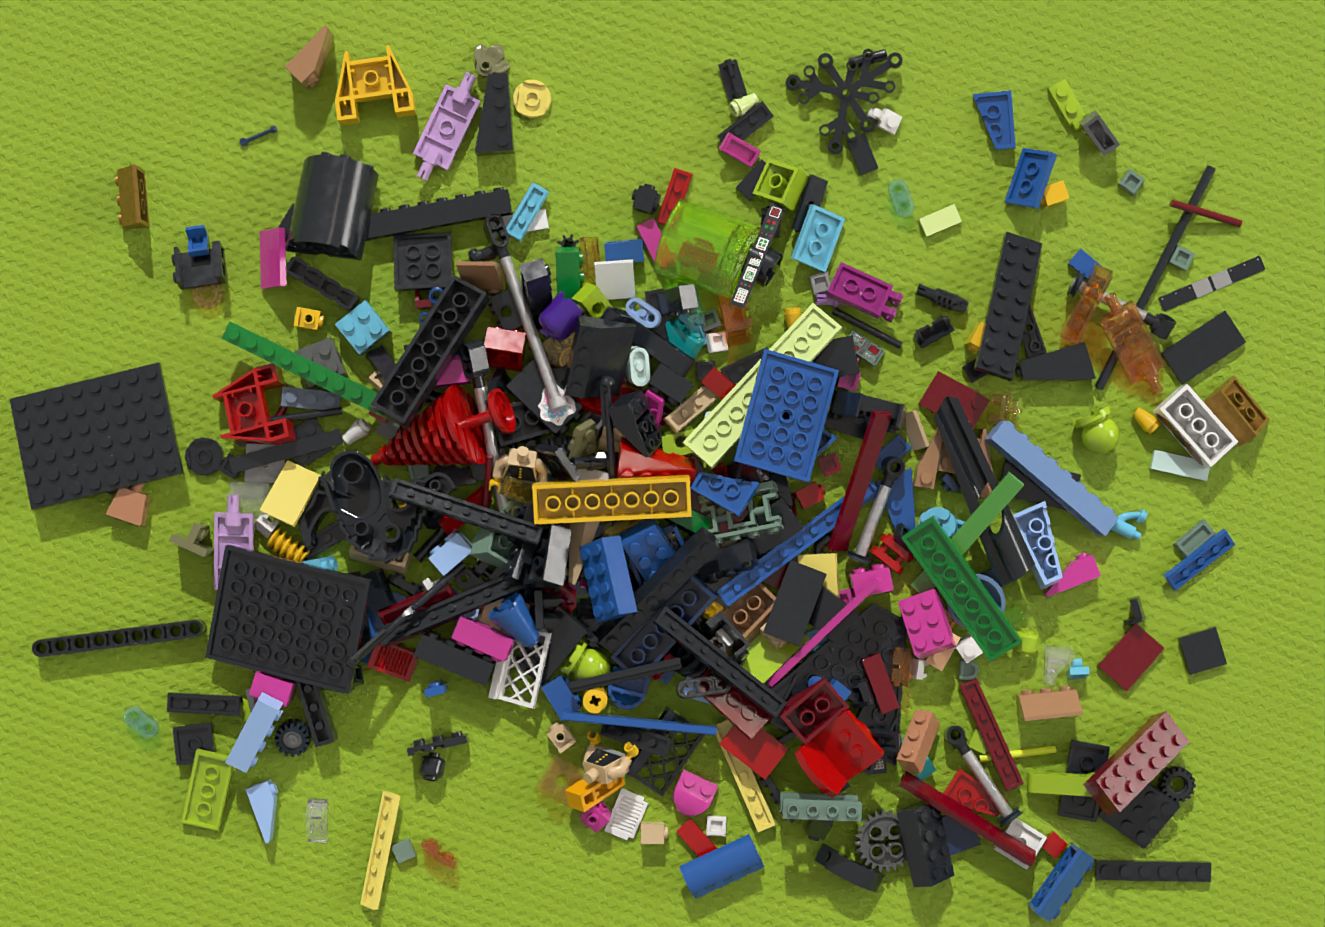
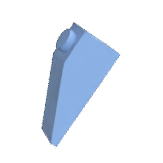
(264, 801)

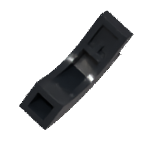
(849, 869)

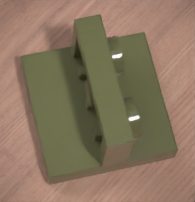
(193, 540)

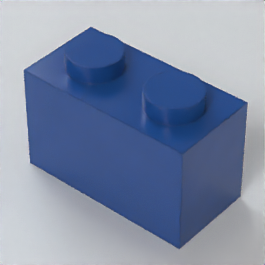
(560, 696)

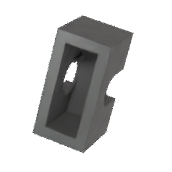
(1099, 133)

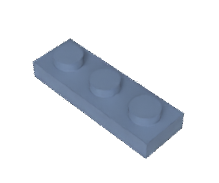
(309, 398)

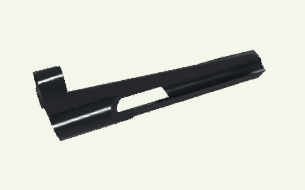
(1007, 548)

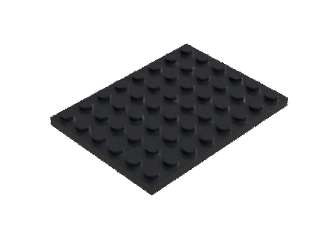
(96, 436)
(288, 618)

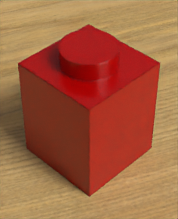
(810, 495)

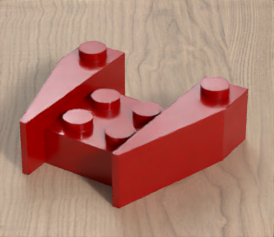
(249, 411)

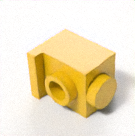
(315, 324)

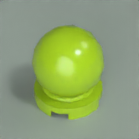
(1098, 431)
(586, 662)

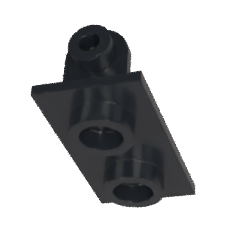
(732, 79)
(928, 335)

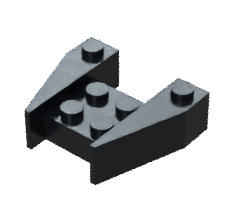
(857, 404)

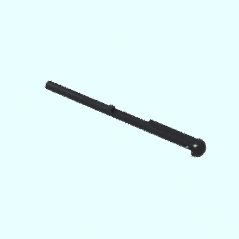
(606, 403)
(352, 662)

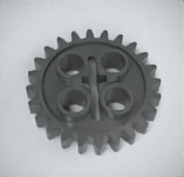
(885, 857)

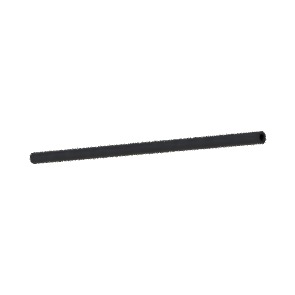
(1161, 265)

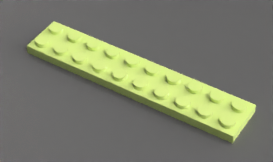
(724, 424)

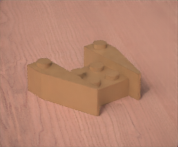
(936, 459)

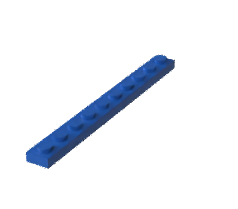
(786, 550)

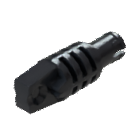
(943, 298)

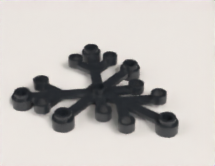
(866, 79)

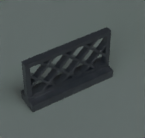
(639, 760)

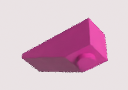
(1075, 573)

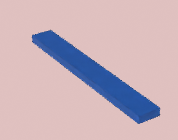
(639, 722)

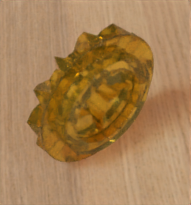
(211, 302)

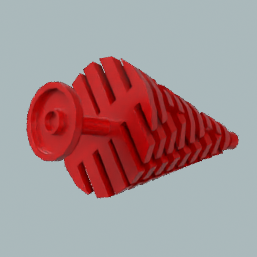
(448, 431)

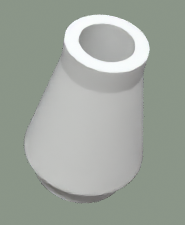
(358, 430)

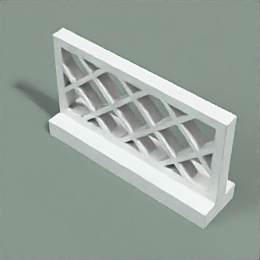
(502, 669)

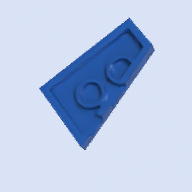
(998, 117)
(725, 492)
(901, 500)

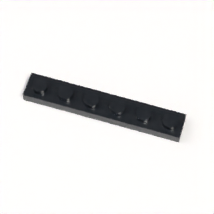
(1153, 870)

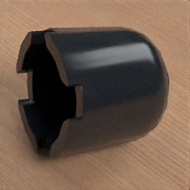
(766, 271)

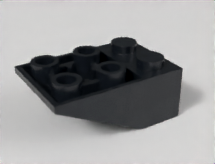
(636, 422)

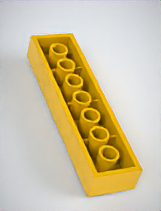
(611, 499)

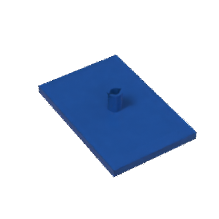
(800, 393)

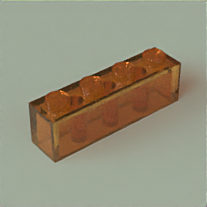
(1086, 303)

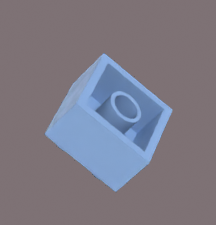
(451, 553)

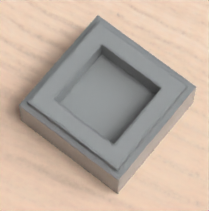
(820, 283)

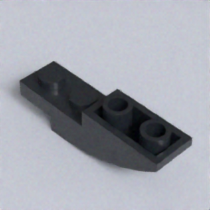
(521, 552)

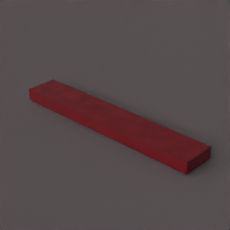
(991, 734)

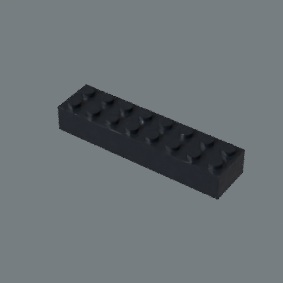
(430, 352)

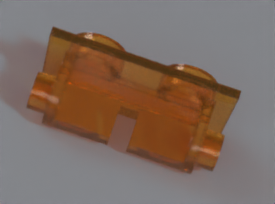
(903, 659)

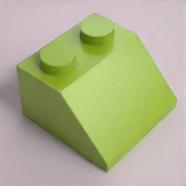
(783, 186)

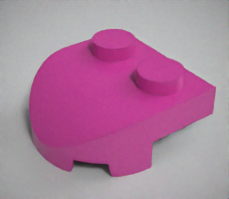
(692, 794)

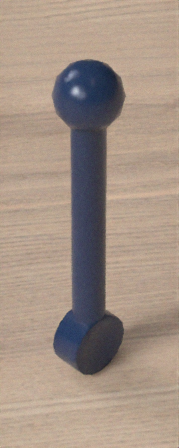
(273, 129)

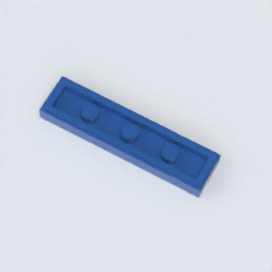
(1199, 559)

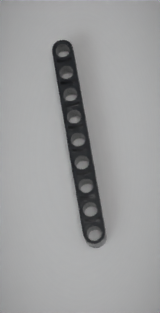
(110, 638)

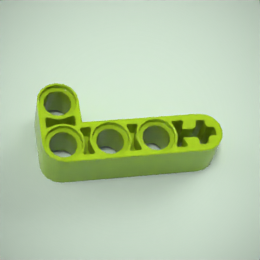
(1058, 783)

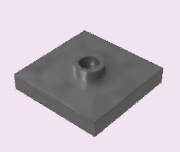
(266, 473)

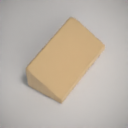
(915, 431)

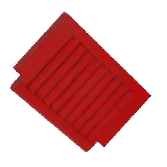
(393, 661)

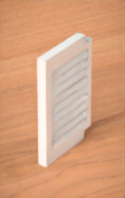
(626, 814)

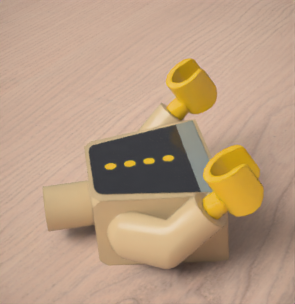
(521, 465)
(604, 763)

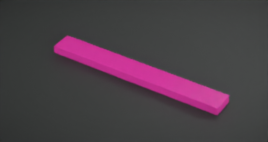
(825, 630)

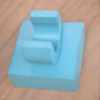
(1077, 670)

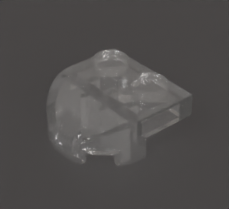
(250, 496)

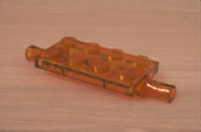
(1132, 343)

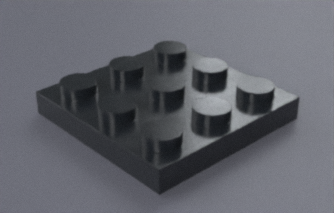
(422, 261)
(1143, 815)

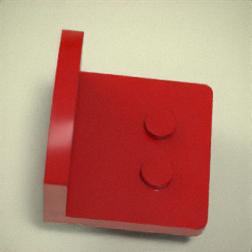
(838, 753)

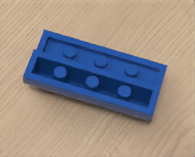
(721, 866)

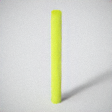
(1024, 753)

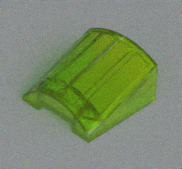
(704, 248)

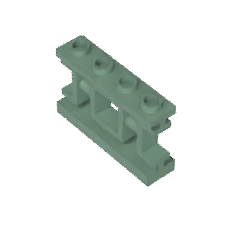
(743, 529)
(820, 806)

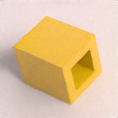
(1054, 194)

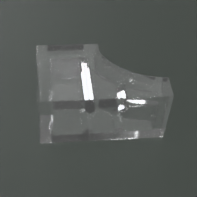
(1055, 660)
(317, 820)

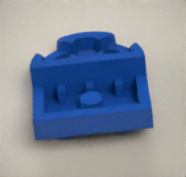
(628, 693)

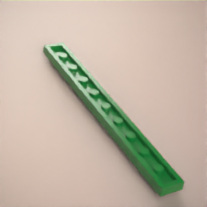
(299, 366)

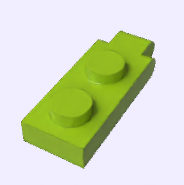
(1067, 104)

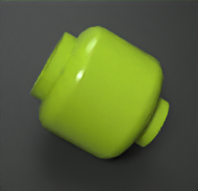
(1029, 643)

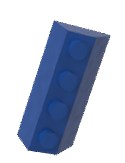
(1061, 882)

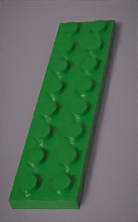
(961, 588)

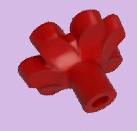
(721, 470)

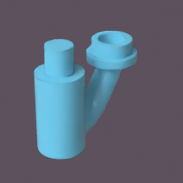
(1126, 529)

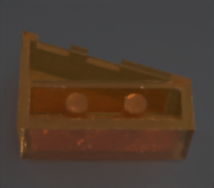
(735, 322)

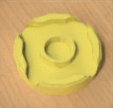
(532, 99)

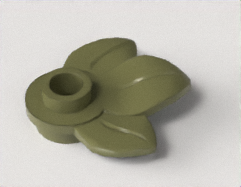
(491, 57)

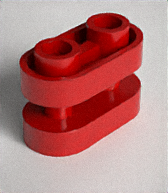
(889, 542)

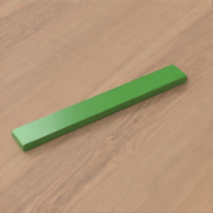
(977, 523)

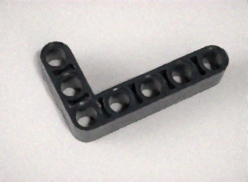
(653, 342)

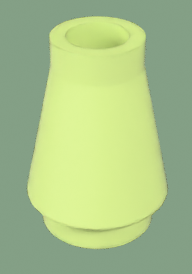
(743, 104)

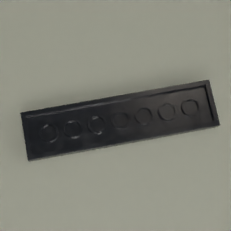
(1008, 306)

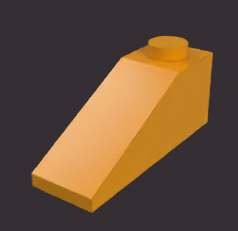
(585, 796)

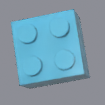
(363, 328)

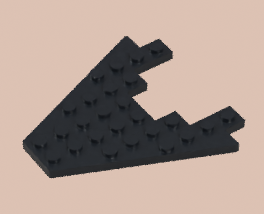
(871, 633)

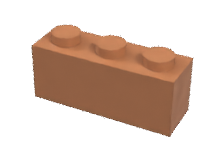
(918, 741)

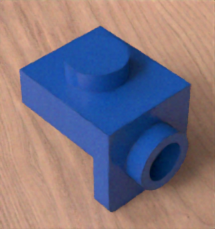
(197, 240)

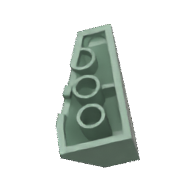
(491, 548)

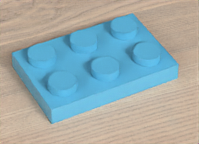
(817, 238)

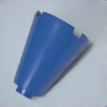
(516, 620)

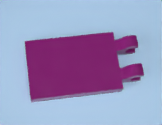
(864, 292)

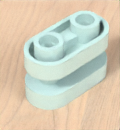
(638, 366)

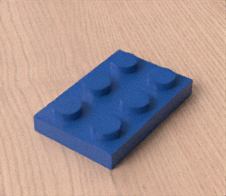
(1030, 178)

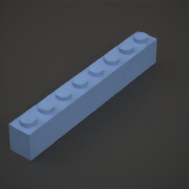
(1051, 478)

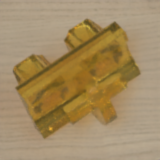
(1004, 401)

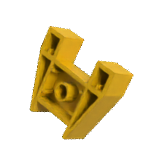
(371, 81)

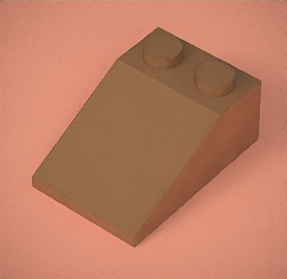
(310, 61)
(483, 275)

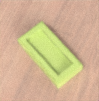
(940, 220)

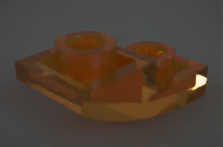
(433, 848)

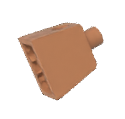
(130, 505)

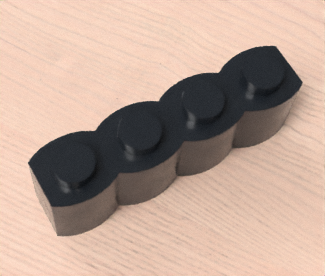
(319, 281)

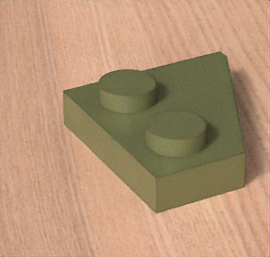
(583, 440)

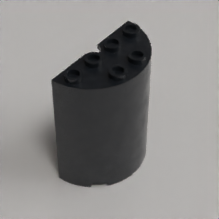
(332, 207)

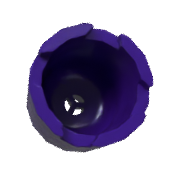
(559, 318)

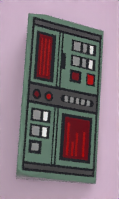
(866, 349)

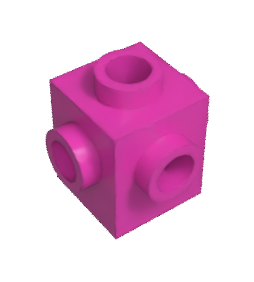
(596, 816)

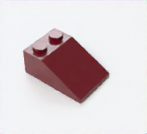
(944, 386)
(813, 710)

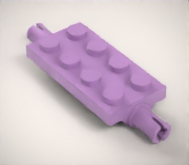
(447, 127)
(231, 529)

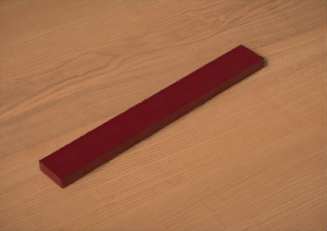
(859, 480)
(967, 818)

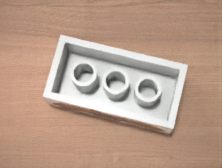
(1195, 426)

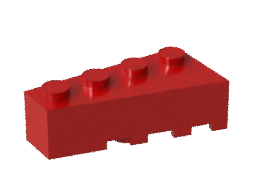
(634, 464)

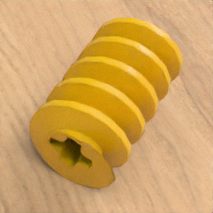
(286, 547)
(591, 704)

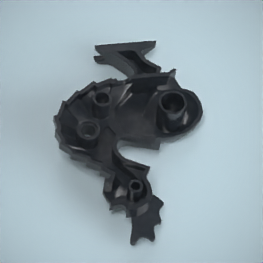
(367, 512)

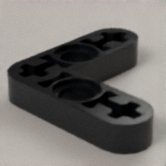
(712, 681)

